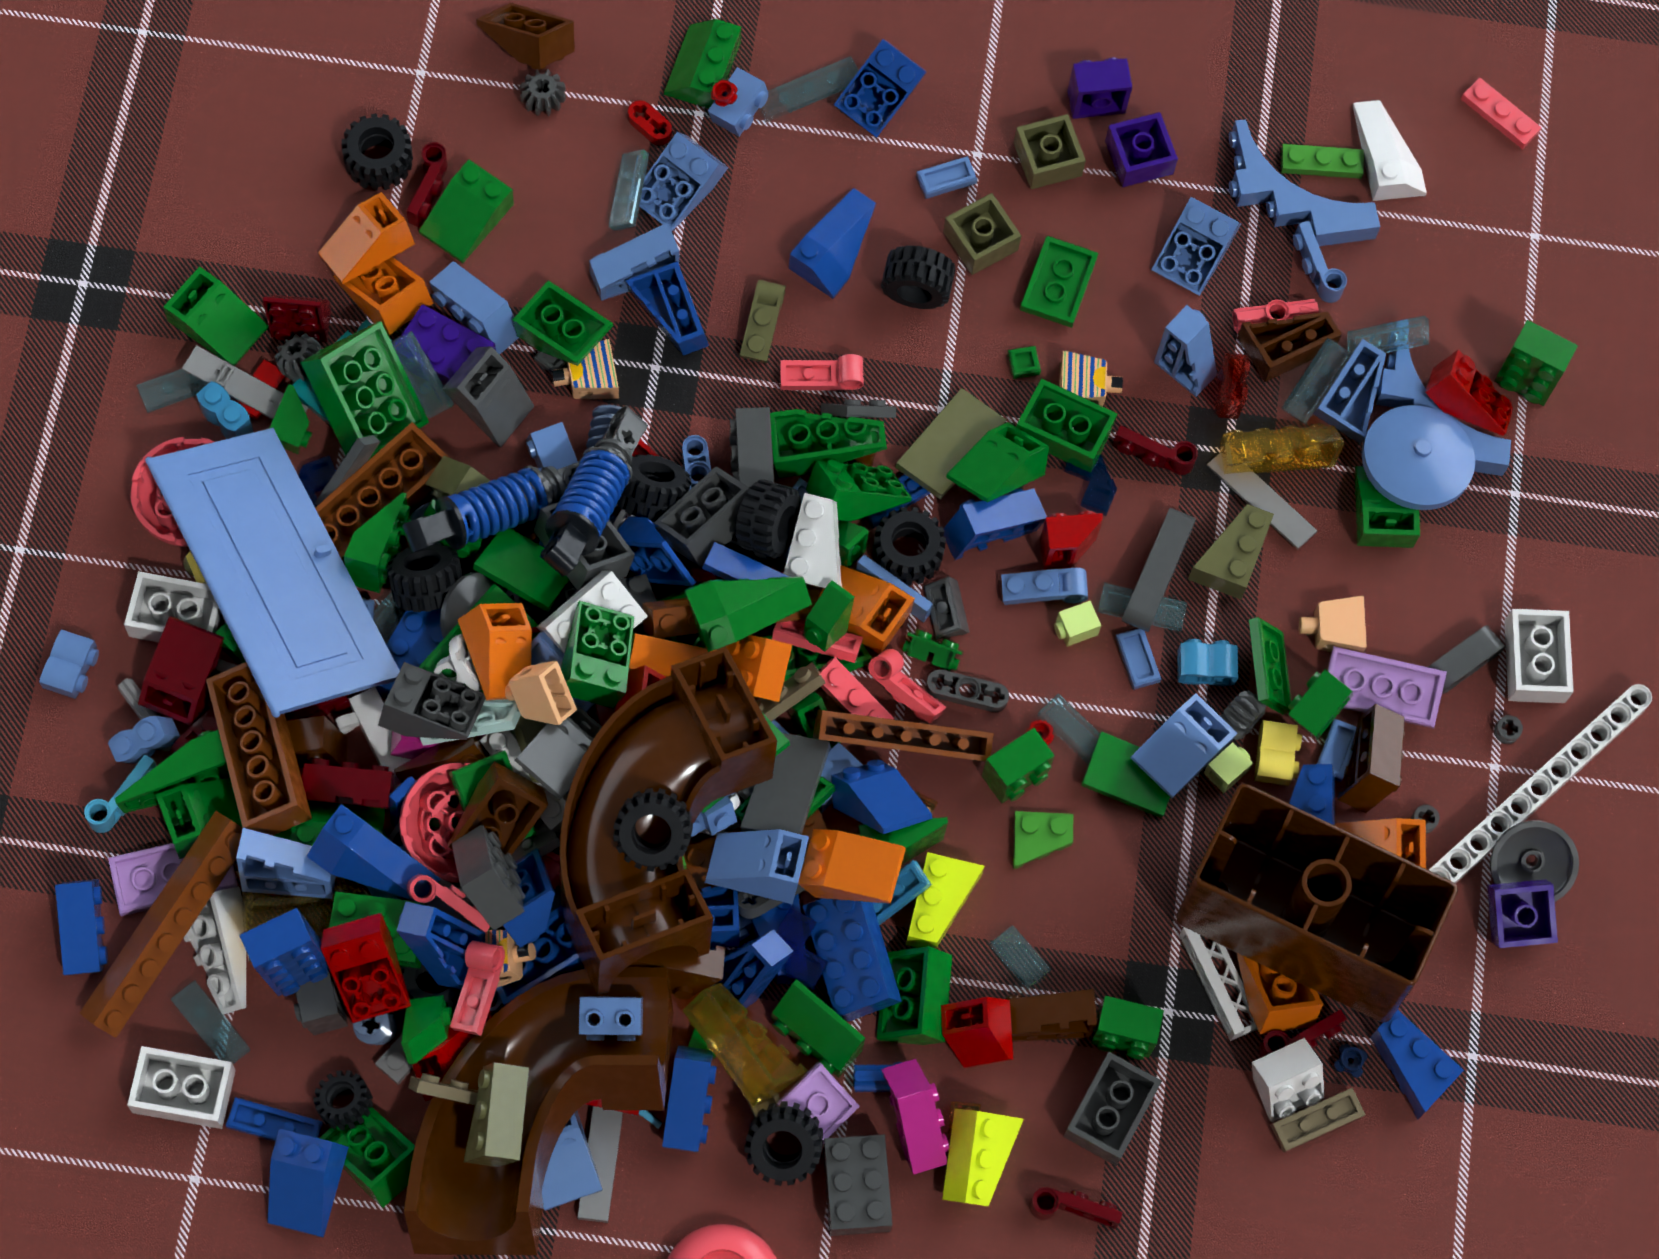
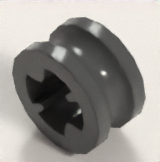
(1516, 726)
(1432, 812)

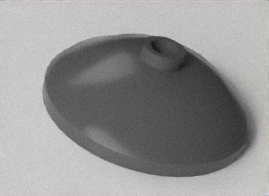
(462, 598)
(1553, 850)

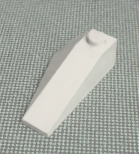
(1387, 159)

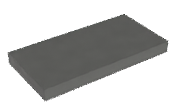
(789, 795)

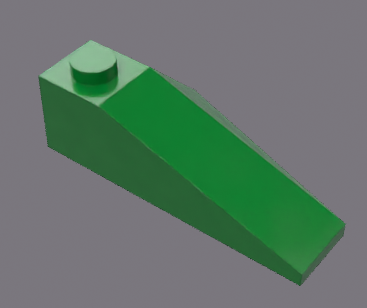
(741, 607)

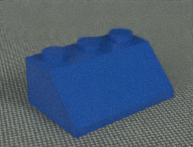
(537, 901)

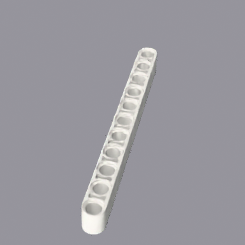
(1546, 781)

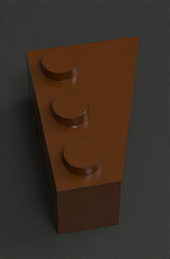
(317, 740)
(1053, 1016)

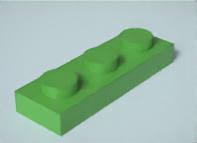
(1322, 161)

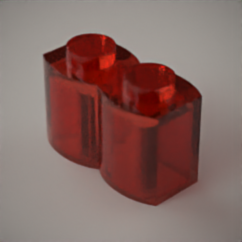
(1232, 386)

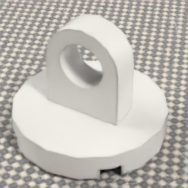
(459, 662)

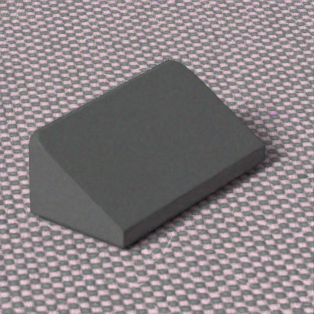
(947, 608)

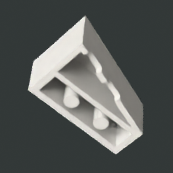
(815, 543)

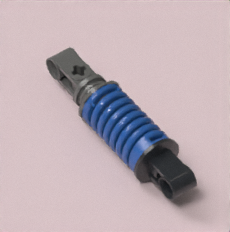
(592, 493)
(489, 507)

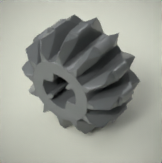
(532, 95)
(293, 353)
(1244, 713)

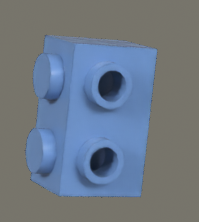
(610, 1012)

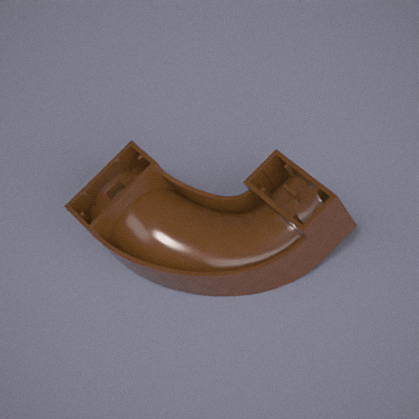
(682, 734)
(499, 1209)

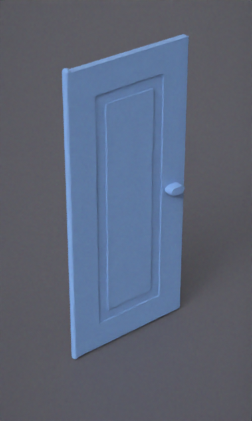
(273, 571)

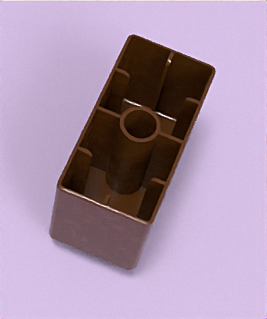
(1316, 903)

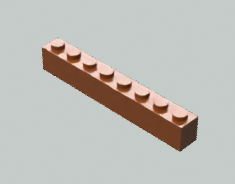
(164, 926)

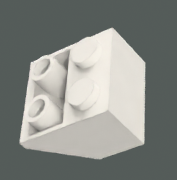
(1289, 1079)

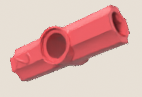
(1262, 313)

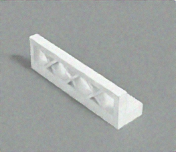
(1214, 983)

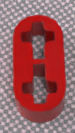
(647, 125)

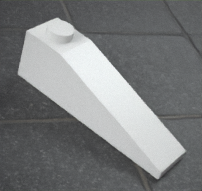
(221, 949)

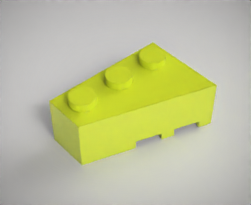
(940, 903)
(978, 1155)

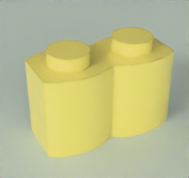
(1277, 753)

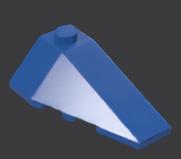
(832, 245)
(362, 854)

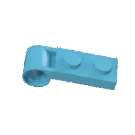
(114, 813)

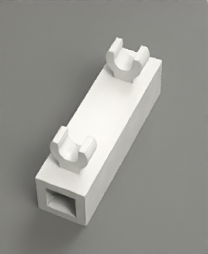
(366, 714)

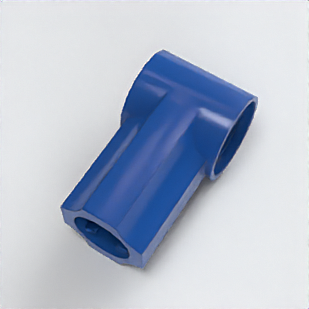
(870, 1078)

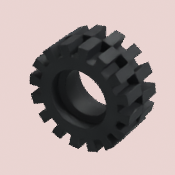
(337, 1086)

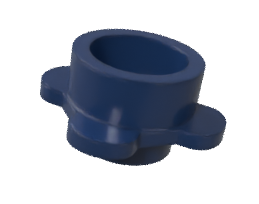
(1354, 1053)

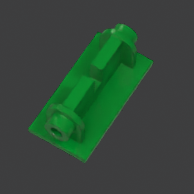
(943, 652)

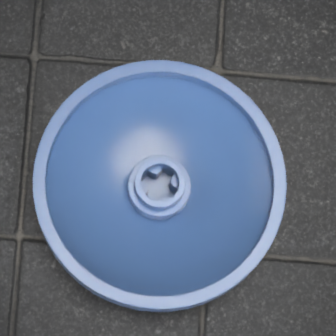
(1418, 457)

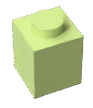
(1077, 623)
(1228, 767)

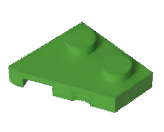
(1039, 835)

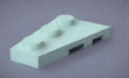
(493, 718)

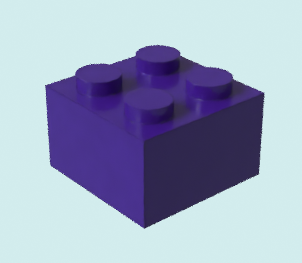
(1099, 88)
(1141, 149)
(1522, 913)

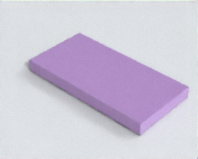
(1393, 684)
(143, 875)

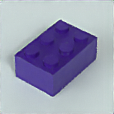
(444, 341)

